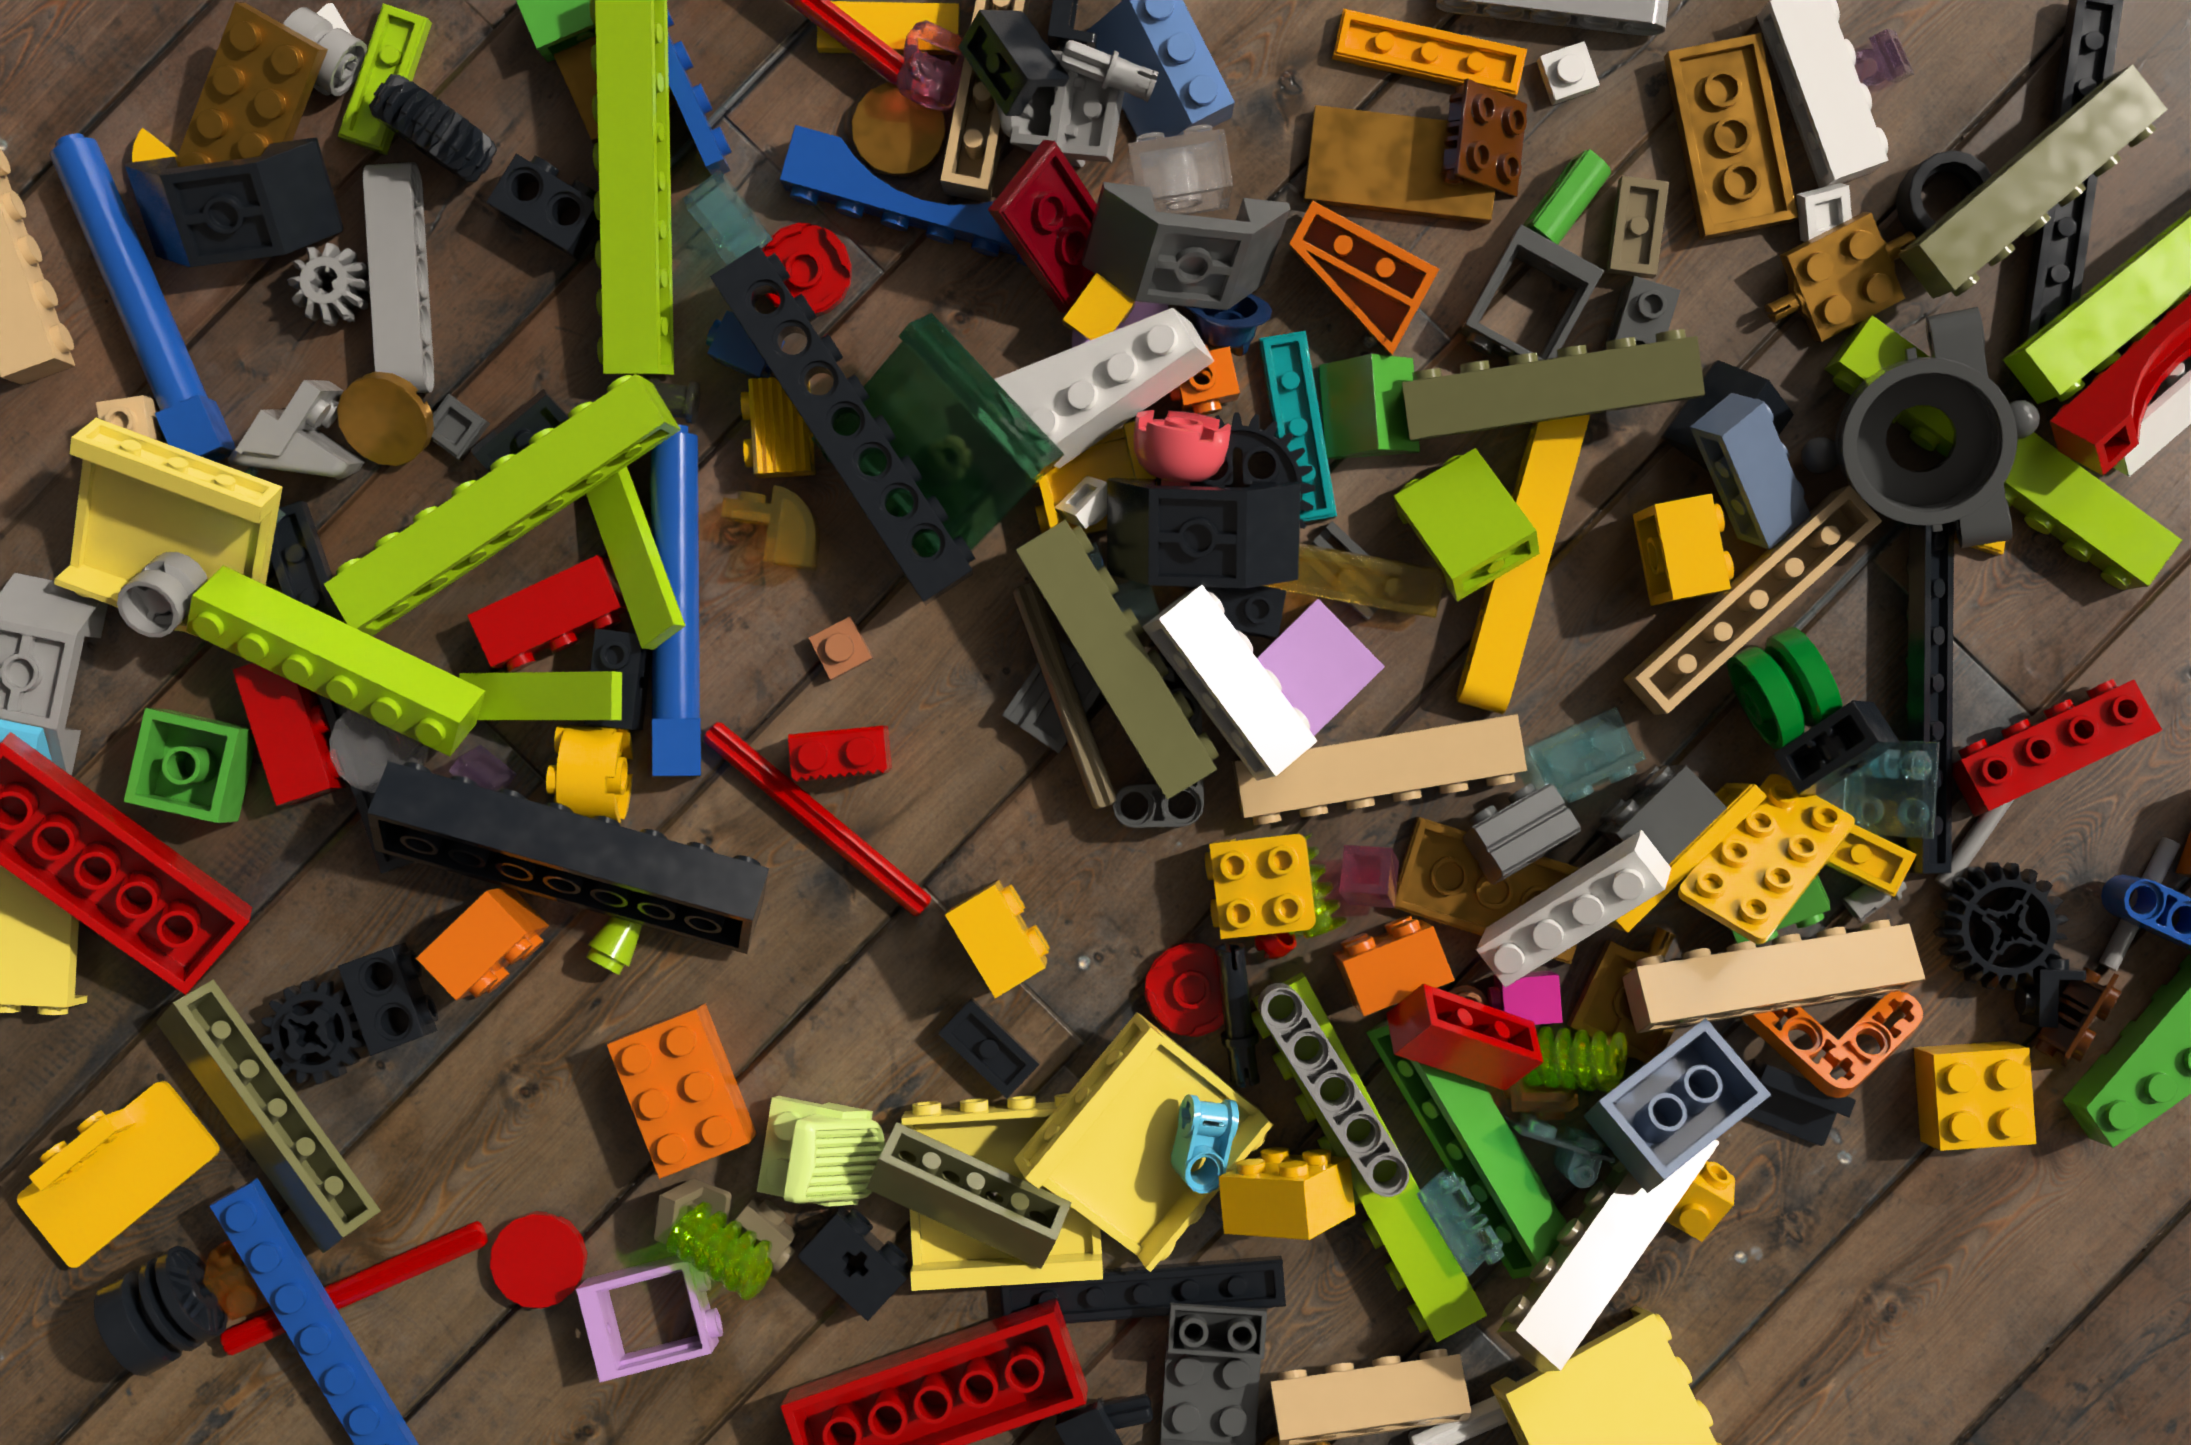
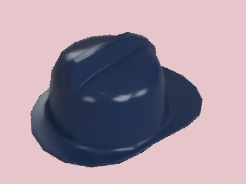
(1232, 326)

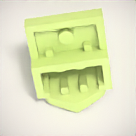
(819, 1152)

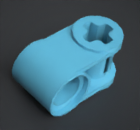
(1202, 1132)

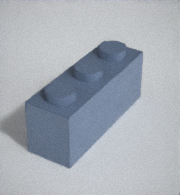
(1751, 470)

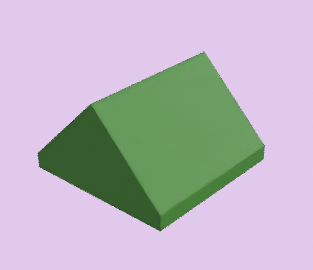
(1366, 406)

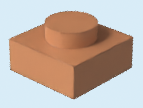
(841, 648)

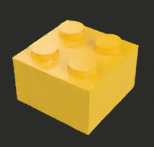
(1683, 549)
(998, 937)
(1975, 1095)
(1287, 1194)

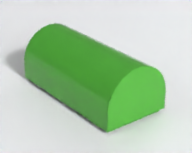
(1568, 196)

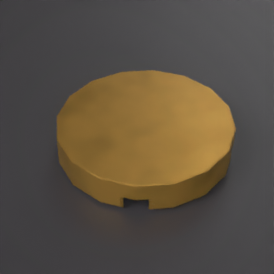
(897, 133)
(385, 418)

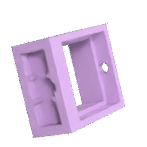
(603, 1329)

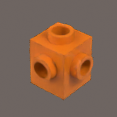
(1220, 389)

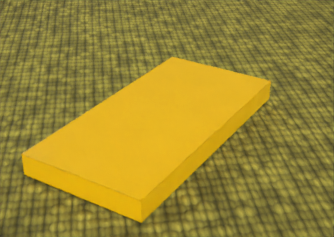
(1740, 802)

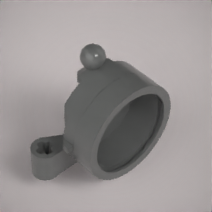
(1985, 426)

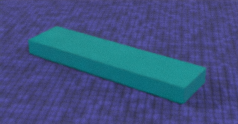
(1296, 410)

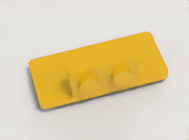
(1767, 860)
(115, 1172)

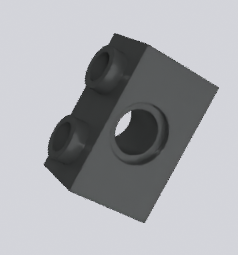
(1643, 311)

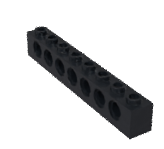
(740, 287)

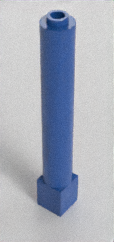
(185, 412)
(677, 660)

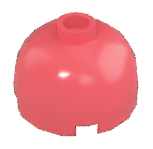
(1181, 447)

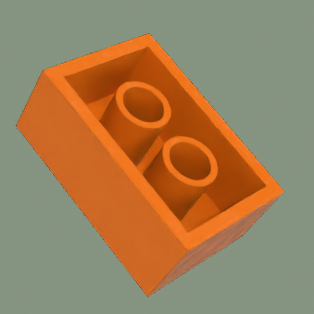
(682, 1090)

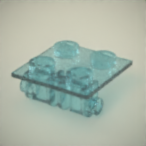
(1896, 791)
(1577, 1152)
(1453, 1214)

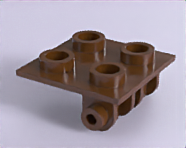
(1487, 140)
(2099, 1003)

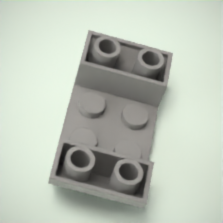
(41, 655)

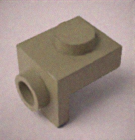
(684, 1198)
(769, 1224)

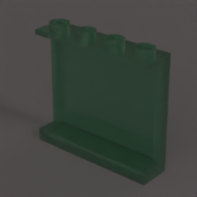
(957, 429)

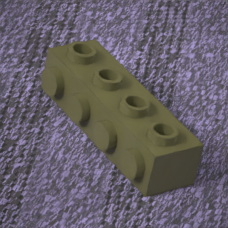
(969, 1195)

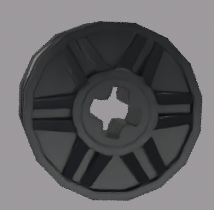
(158, 1312)

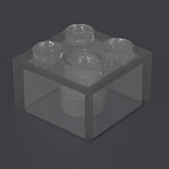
(1183, 171)

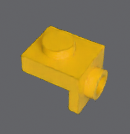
(1704, 1201)

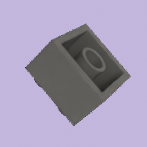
(1668, 807)

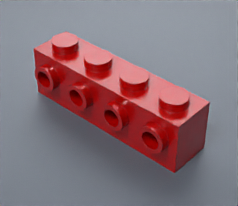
(2054, 747)

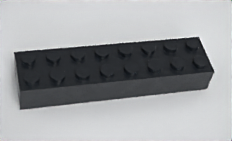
(567, 856)

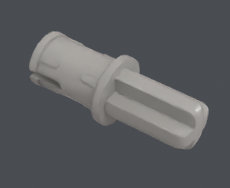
(1109, 69)

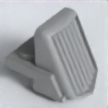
(1076, 117)
(292, 436)

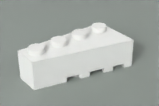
(1107, 380)

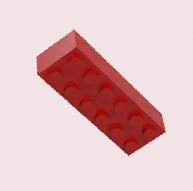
(111, 870)
(948, 1387)

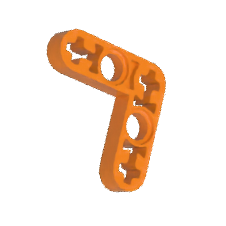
(1840, 1052)

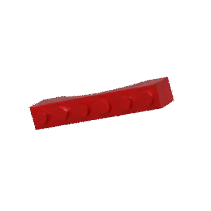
(2107, 415)

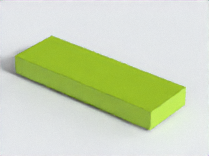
(392, 50)

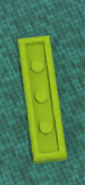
(635, 560)
(549, 695)

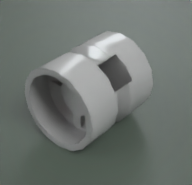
(344, 51)
(161, 594)

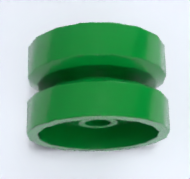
(1784, 686)

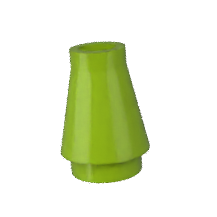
(614, 944)

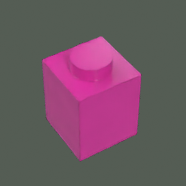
(1530, 997)

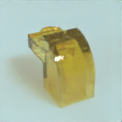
(791, 524)

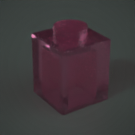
(1369, 876)

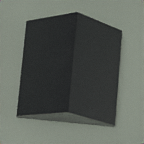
(1718, 384)

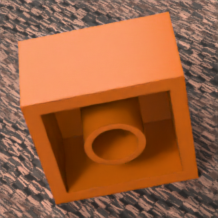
(483, 942)
(1392, 965)

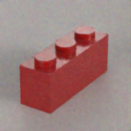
(549, 614)
(288, 735)
(1464, 1037)

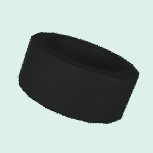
(1909, 199)

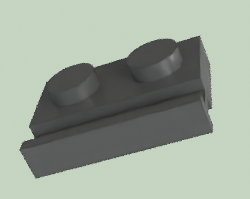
(1034, 708)

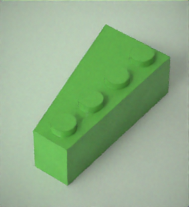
(2142, 1071)

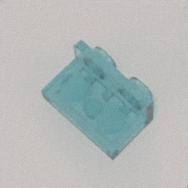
(1586, 755)

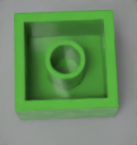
(190, 765)

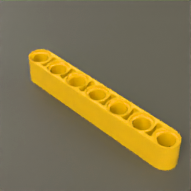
(1513, 597)

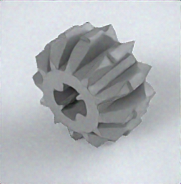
(315, 282)

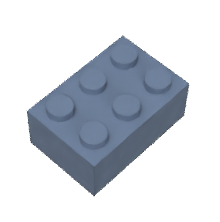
(1676, 1105)

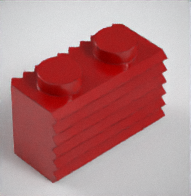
(839, 753)

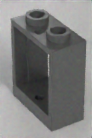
(1553, 262)

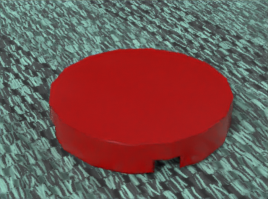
(815, 263)
(1185, 989)
(538, 1259)

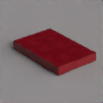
(1048, 222)

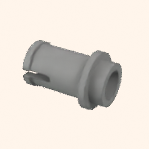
(1868, 900)

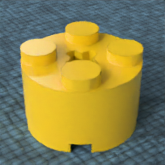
(592, 770)

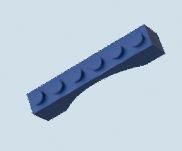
(827, 171)

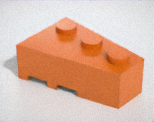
(1364, 272)

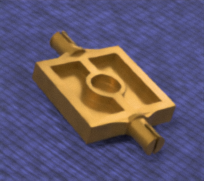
(1841, 277)
(1605, 1003)

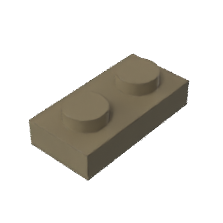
(1637, 227)

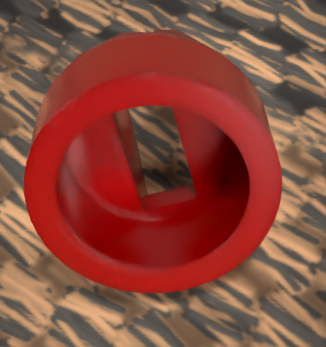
(1275, 945)

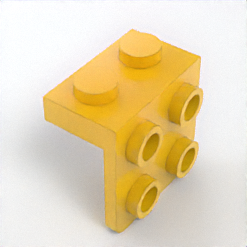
(1260, 886)

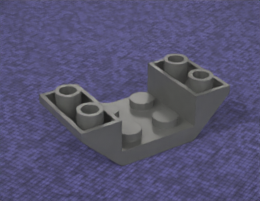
(1180, 255)
(1212, 1375)

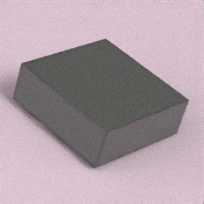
(457, 427)

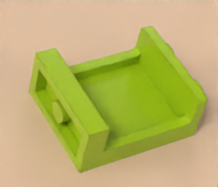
(1467, 523)

